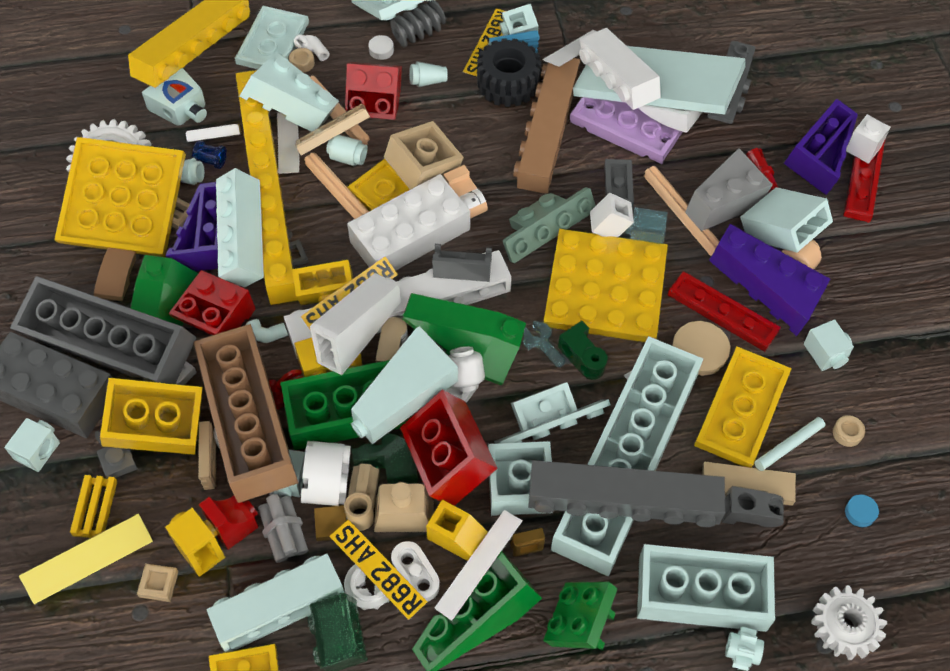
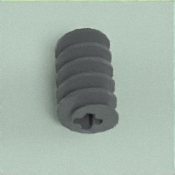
(417, 21)

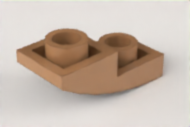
(114, 274)

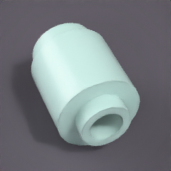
(347, 150)

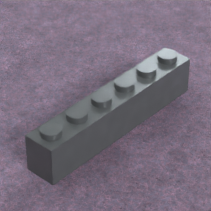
(627, 493)

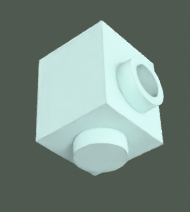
(829, 345)

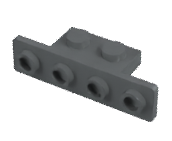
(737, 102)

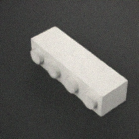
(620, 68)

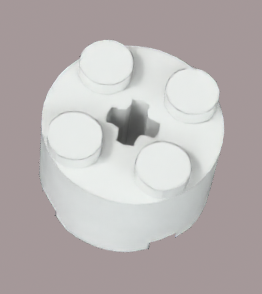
(325, 473)

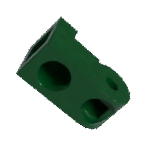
(582, 353)

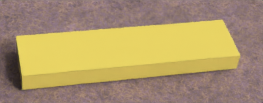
(85, 558)

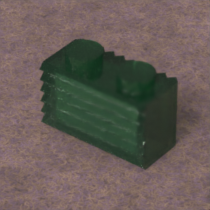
(337, 633)

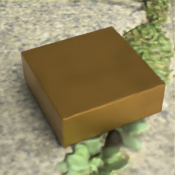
(328, 521)
(527, 542)

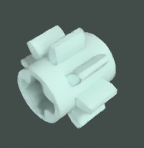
(744, 648)

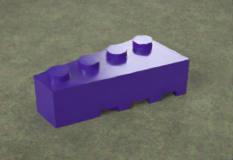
(771, 276)

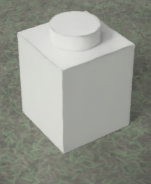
(867, 138)
(611, 216)

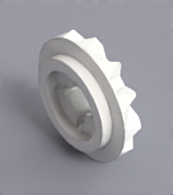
(354, 581)

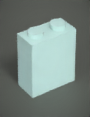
(787, 219)

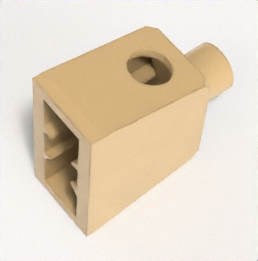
(402, 508)

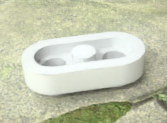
(418, 571)

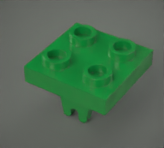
(581, 615)

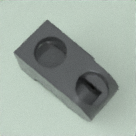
(753, 507)

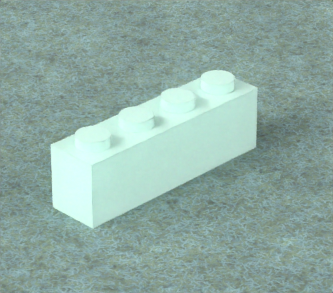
(239, 228)
(273, 603)

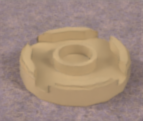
(705, 342)

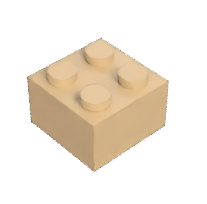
(421, 154)

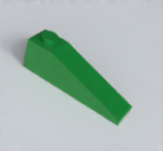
(160, 286)
(460, 325)
(493, 605)

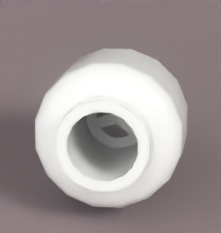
(469, 368)

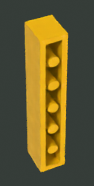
(185, 39)

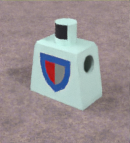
(176, 99)

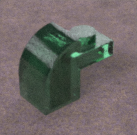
(392, 455)

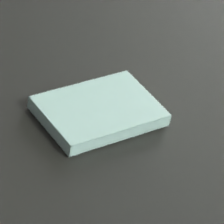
(270, 33)

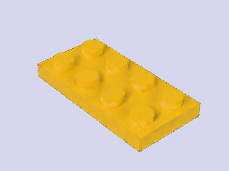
(743, 407)

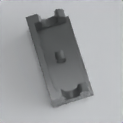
(462, 265)

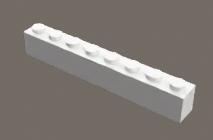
(451, 290)

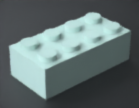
(706, 587)

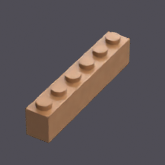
(547, 126)

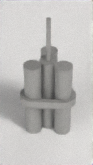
(282, 527)

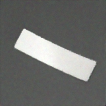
(287, 152)

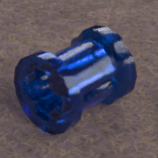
(210, 154)

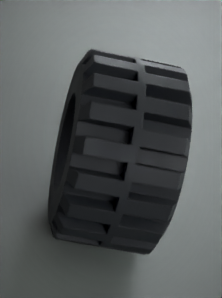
(508, 57)

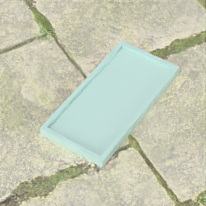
(686, 80)

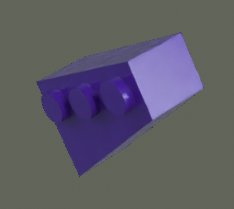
(198, 238)

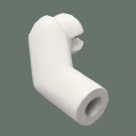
(313, 44)

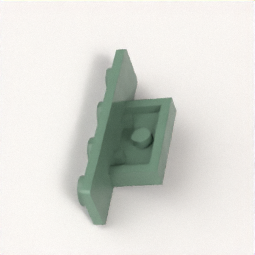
(543, 220)

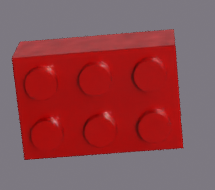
(448, 448)

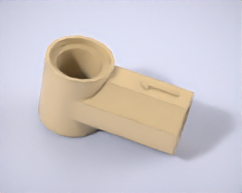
(362, 495)

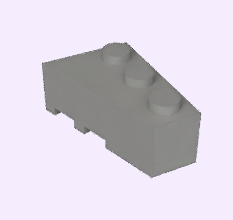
(728, 192)

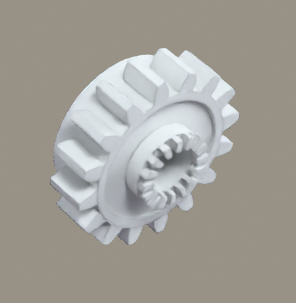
(859, 611)

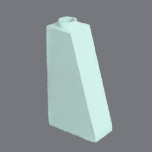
(403, 386)

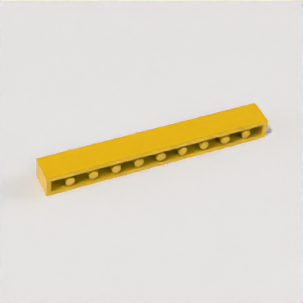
(263, 166)

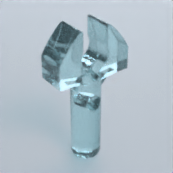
(534, 341)

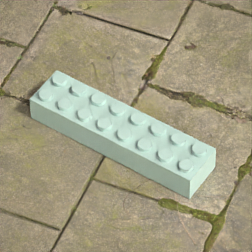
(631, 440)

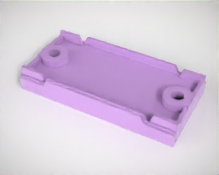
(625, 127)

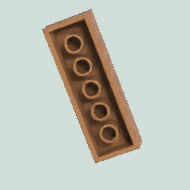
(244, 414)

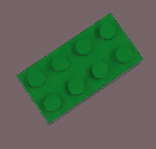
(322, 404)

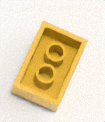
(151, 416)

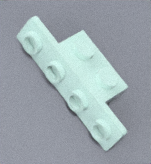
(549, 409)

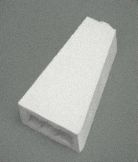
(353, 322)

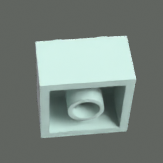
(511, 480)

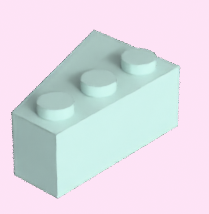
(291, 92)

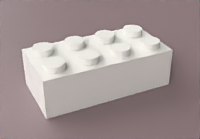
(410, 224)

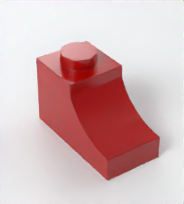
(230, 519)

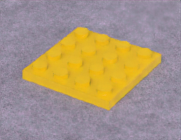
(120, 196)
(607, 285)

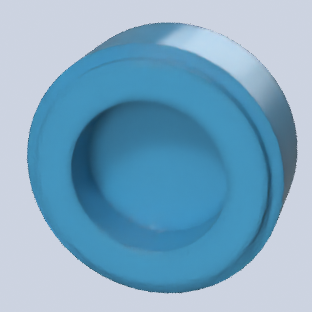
(861, 510)

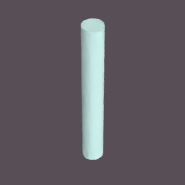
(789, 444)

